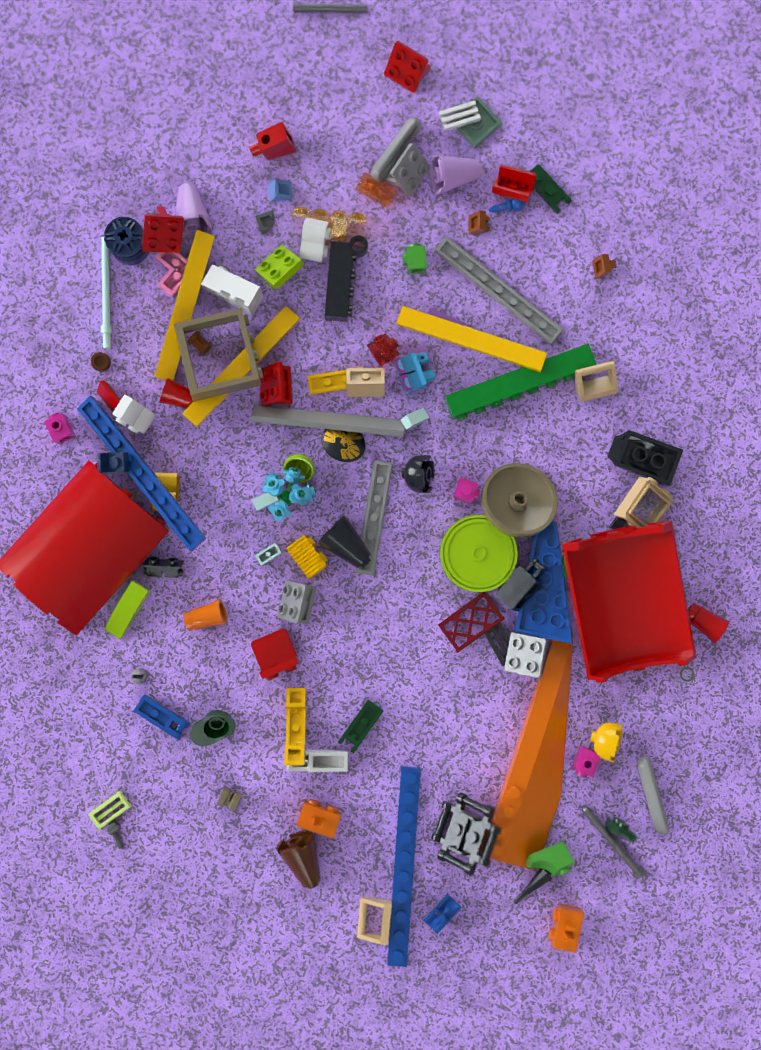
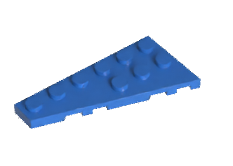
(547, 610)

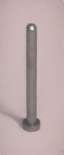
(638, 871)

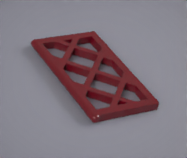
(455, 617)

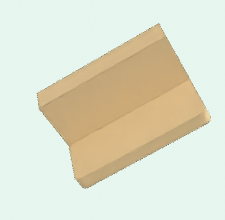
(365, 382)

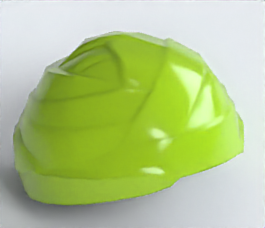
(302, 463)

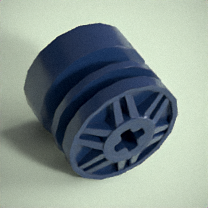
(127, 251)

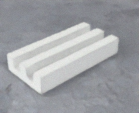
(473, 110)

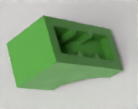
(553, 859)

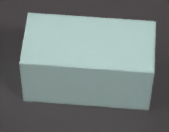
(414, 418)
(264, 501)
(268, 554)

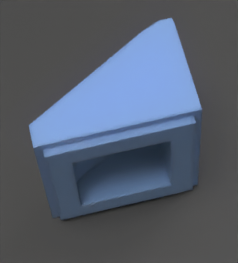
(280, 190)

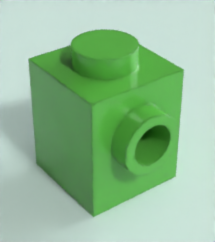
(415, 259)

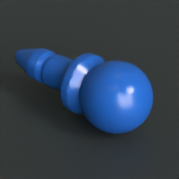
(513, 204)

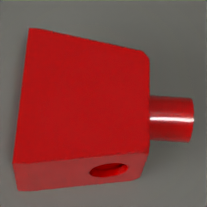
(273, 142)

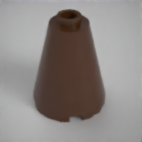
(301, 857)

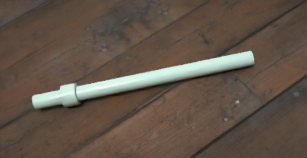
(106, 328)

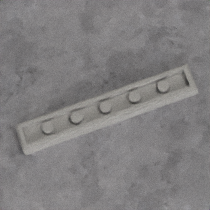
(375, 512)

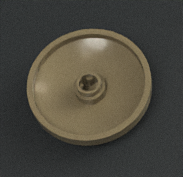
(519, 500)

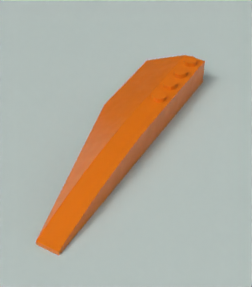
(536, 768)

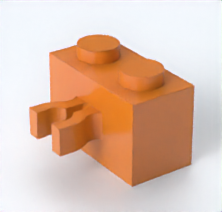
(319, 818)
(566, 927)

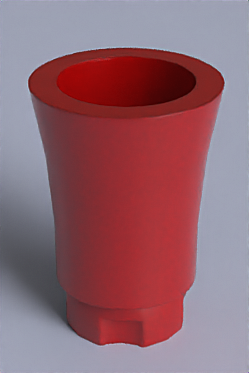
(176, 394)
(707, 622)

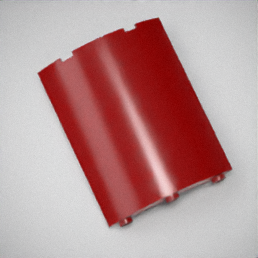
(82, 548)
(629, 600)

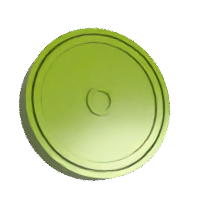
(477, 554)

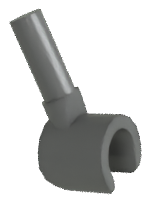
(112, 830)

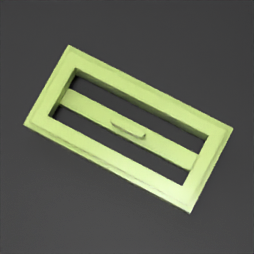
(123, 799)

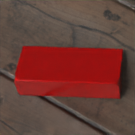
(108, 395)

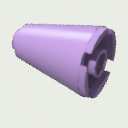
(452, 172)
(192, 208)

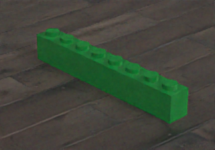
(518, 382)

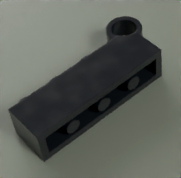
(339, 278)

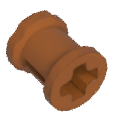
(199, 343)

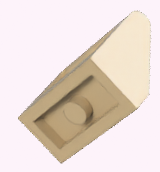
(596, 387)
(381, 938)

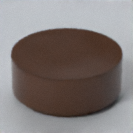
(100, 361)

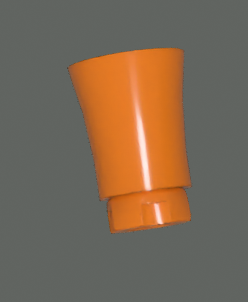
(206, 616)

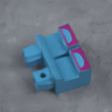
(411, 373)

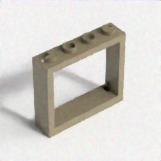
(199, 393)

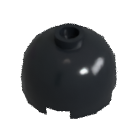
(419, 473)

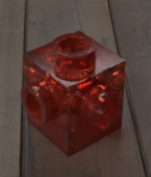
(383, 349)

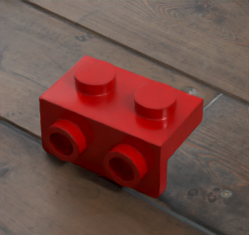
(514, 183)

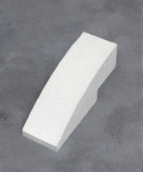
(323, 761)

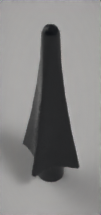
(541, 878)

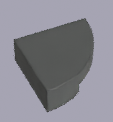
(265, 221)

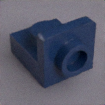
(113, 462)

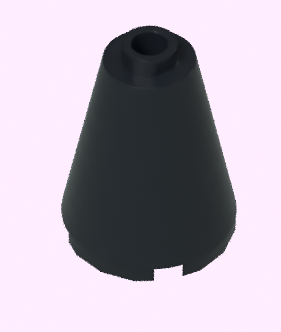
(346, 543)

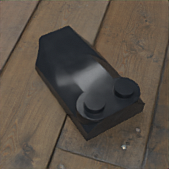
(645, 456)

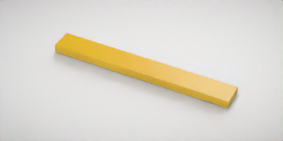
(184, 303)
(471, 339)
(240, 366)

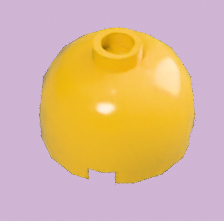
(607, 740)

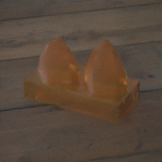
(376, 190)

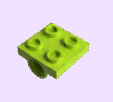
(279, 267)

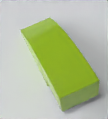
(127, 609)

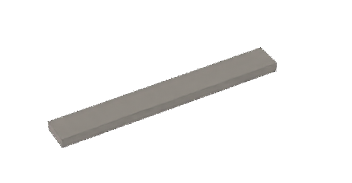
(498, 290)
(327, 420)

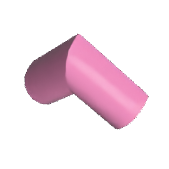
(176, 265)

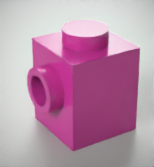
(59, 428)
(466, 491)
(585, 762)

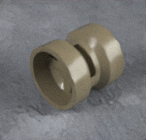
(226, 796)

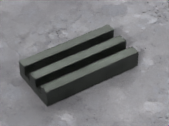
(502, 662)

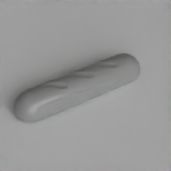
(395, 148)
(652, 795)

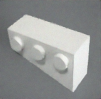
(233, 289)

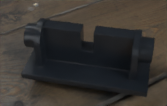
(172, 566)

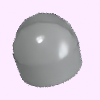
(139, 672)

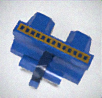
(442, 913)

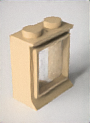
(644, 503)

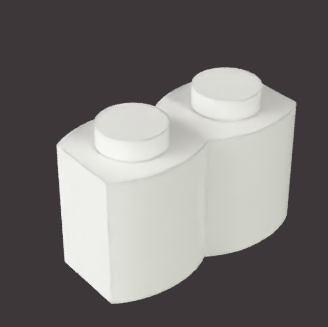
(314, 239)
(133, 414)

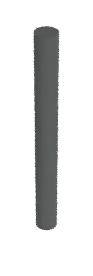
(336, 8)

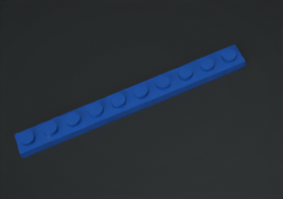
(142, 474)
(404, 866)

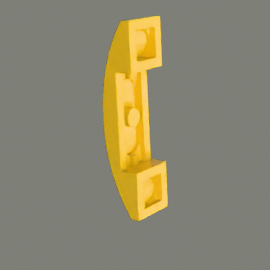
(295, 727)

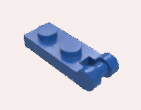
(161, 716)

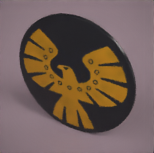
(343, 445)

